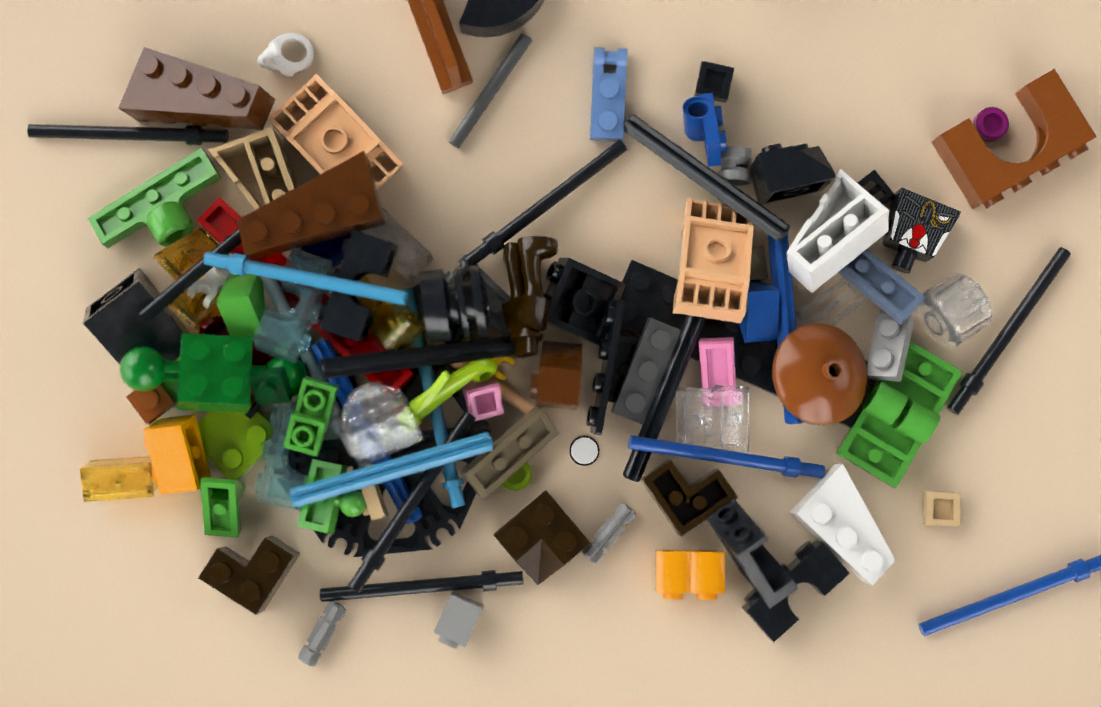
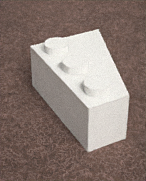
(836, 233)
(843, 523)

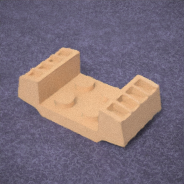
(331, 132)
(714, 262)

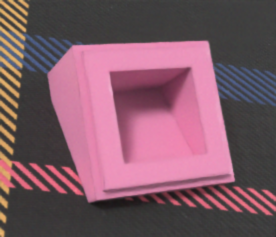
(483, 399)

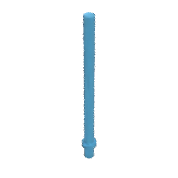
(453, 482)

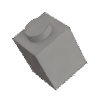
(457, 620)

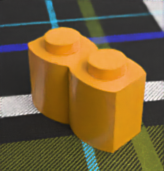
(690, 573)

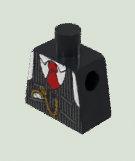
(916, 228)

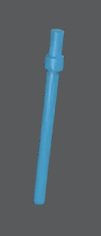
(241, 265)

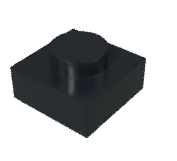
(714, 79)

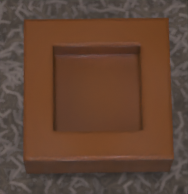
(151, 403)

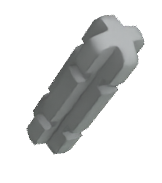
(609, 533)
(322, 633)

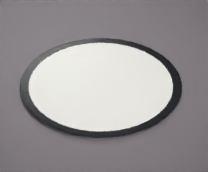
(584, 450)

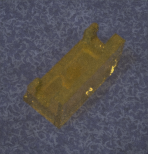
(117, 479)

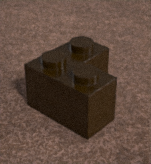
(684, 504)
(252, 581)

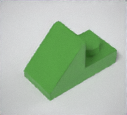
(221, 506)

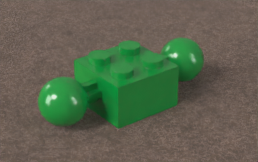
(209, 372)

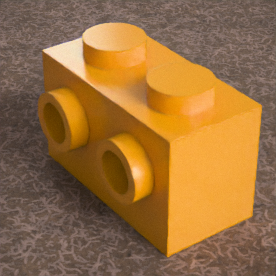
(176, 454)

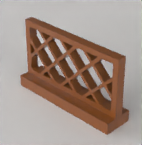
(441, 44)

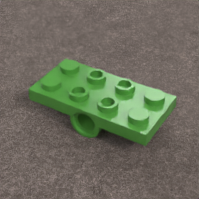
(899, 417)

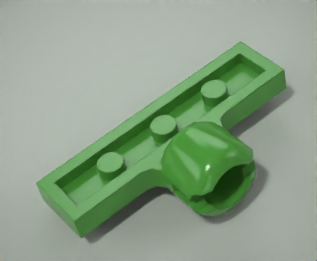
(157, 203)

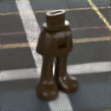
(527, 309)

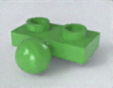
(323, 514)

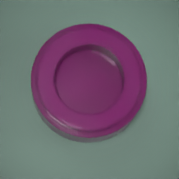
(991, 124)

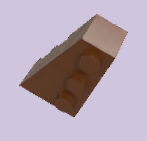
(558, 376)

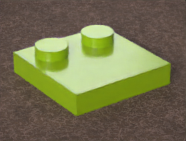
(234, 440)

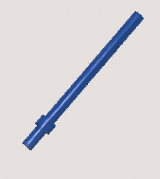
(787, 466)
(1075, 570)

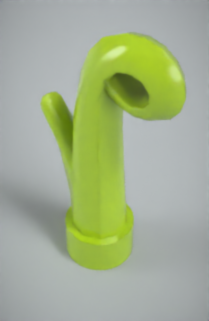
(448, 384)

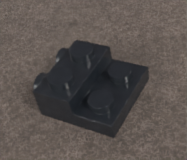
(580, 299)

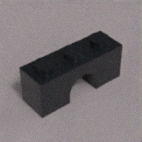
(362, 256)
(813, 565)

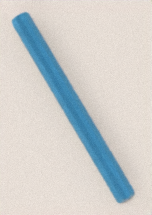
(391, 469)

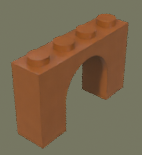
(1059, 131)

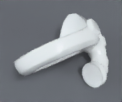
(274, 60)

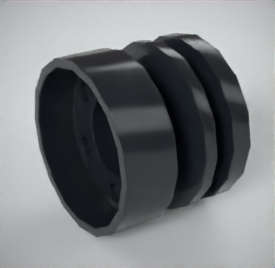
(453, 304)

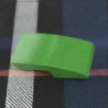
(311, 416)

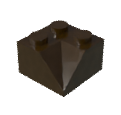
(541, 538)

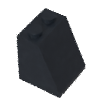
(119, 327)

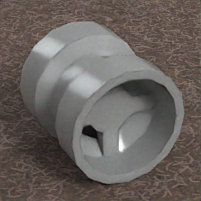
(735, 165)

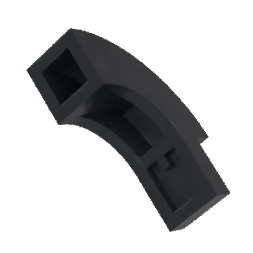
(497, 17)

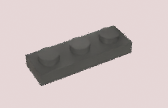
(645, 370)

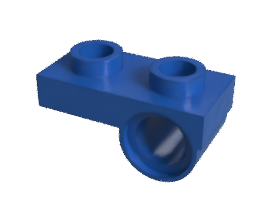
(702, 123)

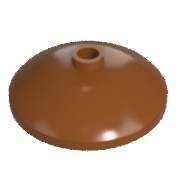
(804, 378)

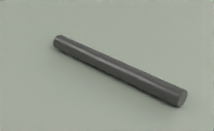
(490, 91)

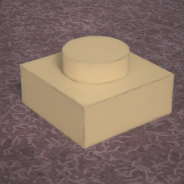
(941, 508)

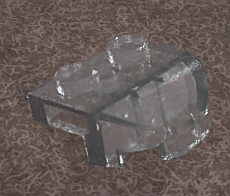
(378, 422)

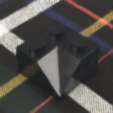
(789, 172)

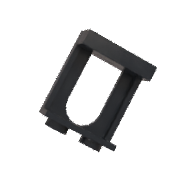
(744, 545)

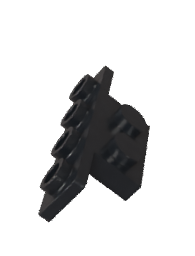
(616, 356)

